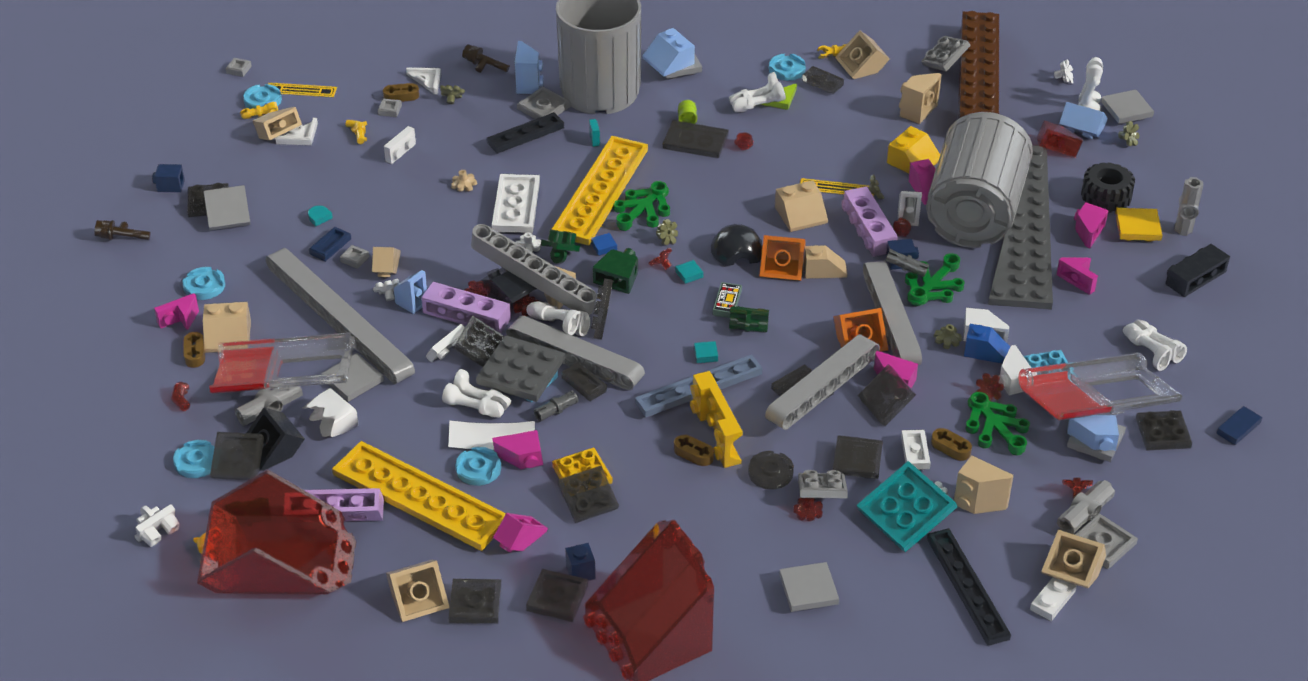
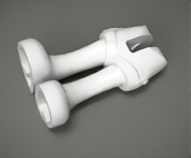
(1089, 97)
(747, 99)
(573, 320)
(1163, 347)
(487, 402)

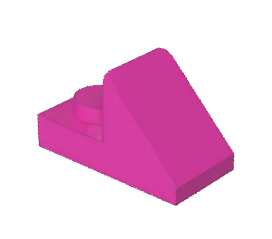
(1077, 272)
(182, 309)

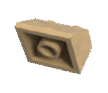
(862, 56)
(919, 96)
(801, 206)
(225, 324)
(982, 487)
(1074, 559)
(417, 590)

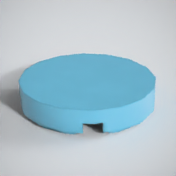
(787, 67)
(261, 95)
(204, 283)
(194, 459)
(478, 466)

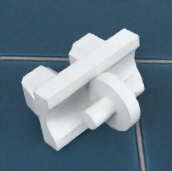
(152, 521)

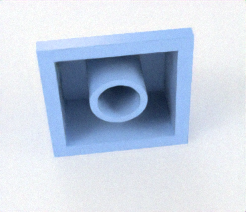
(670, 52)
(527, 69)
(1083, 120)

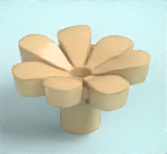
(463, 181)

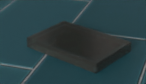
(695, 139)

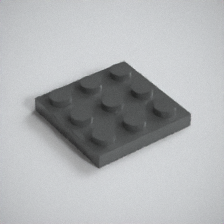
(520, 368)

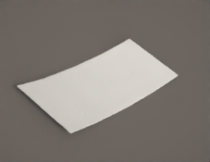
(473, 435)

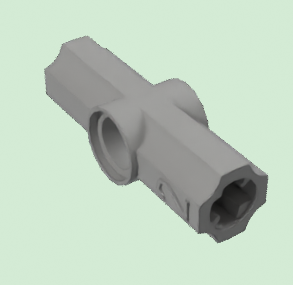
(1188, 206)
(266, 398)
(1085, 506)

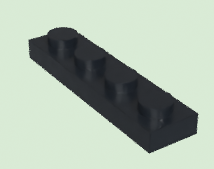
(525, 132)

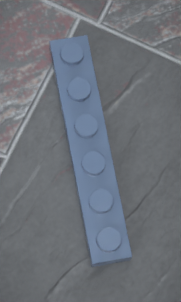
(680, 392)

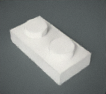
(399, 145)
(440, 349)
(915, 448)
(1053, 598)

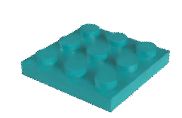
(906, 506)

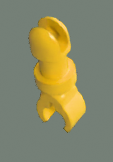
(834, 50)
(267, 108)

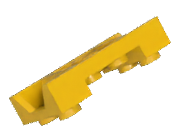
(711, 406)

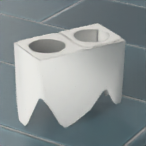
(334, 412)

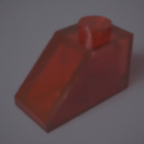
(1059, 139)

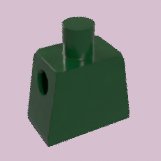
(619, 267)

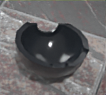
(736, 242)

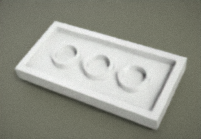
(516, 203)

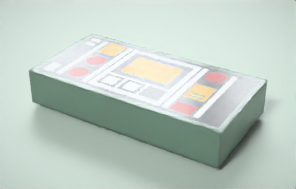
(727, 297)

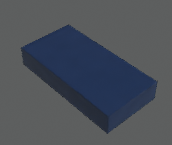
(330, 244)
(1239, 425)

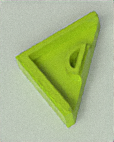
(785, 104)

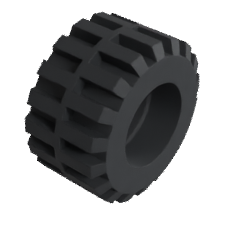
(1108, 186)

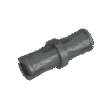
(906, 262)
(556, 405)

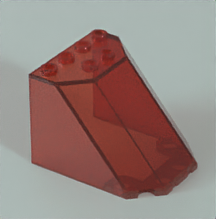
(275, 541)
(655, 606)

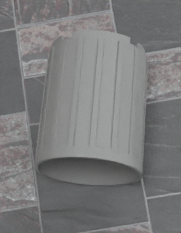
(599, 53)
(979, 179)

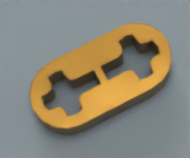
(401, 92)
(190, 350)
(951, 444)
(693, 450)

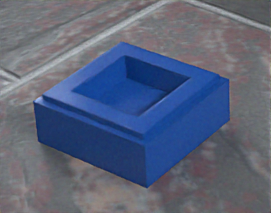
(603, 244)

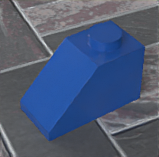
(985, 344)

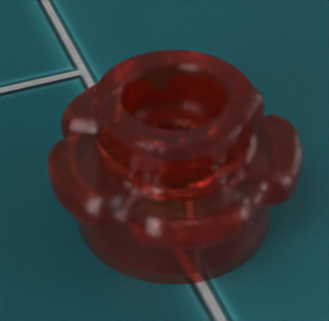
(744, 141)
(902, 227)

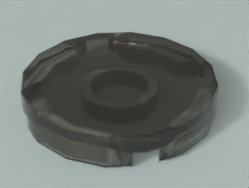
(770, 470)

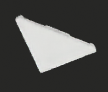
(426, 77)
(300, 135)

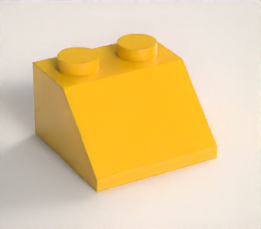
(911, 147)

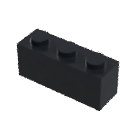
(1197, 270)

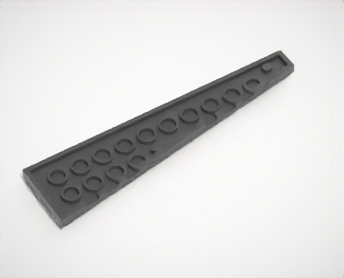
(1024, 262)

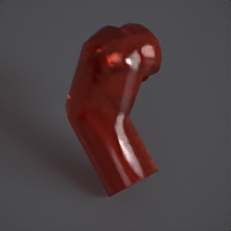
(178, 393)

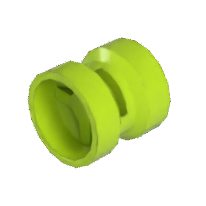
(687, 112)

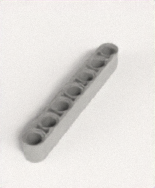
(533, 269)
(896, 322)
(599, 361)
(821, 382)

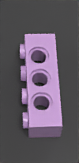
(868, 220)
(461, 305)
(354, 503)

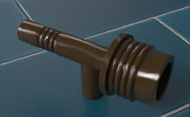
(476, 56)
(107, 229)

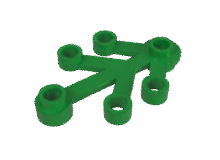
(657, 190)
(920, 295)
(980, 403)

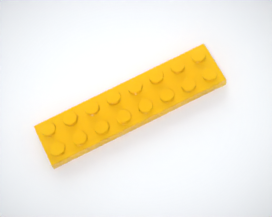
(601, 188)
(421, 495)

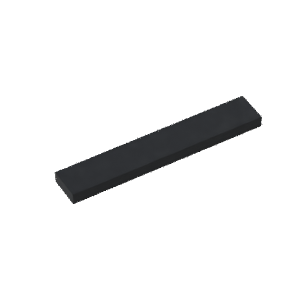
(968, 587)

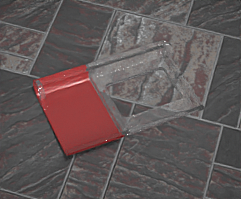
(257, 362)
(1068, 391)

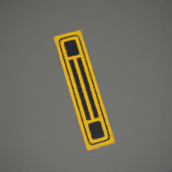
(309, 90)
(833, 187)

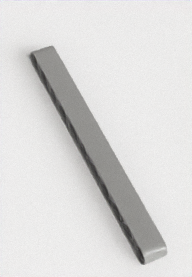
(340, 315)

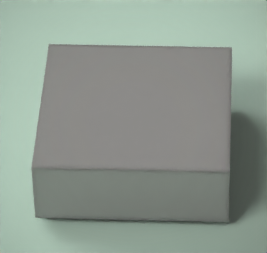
(238, 67)
(389, 107)
(354, 256)

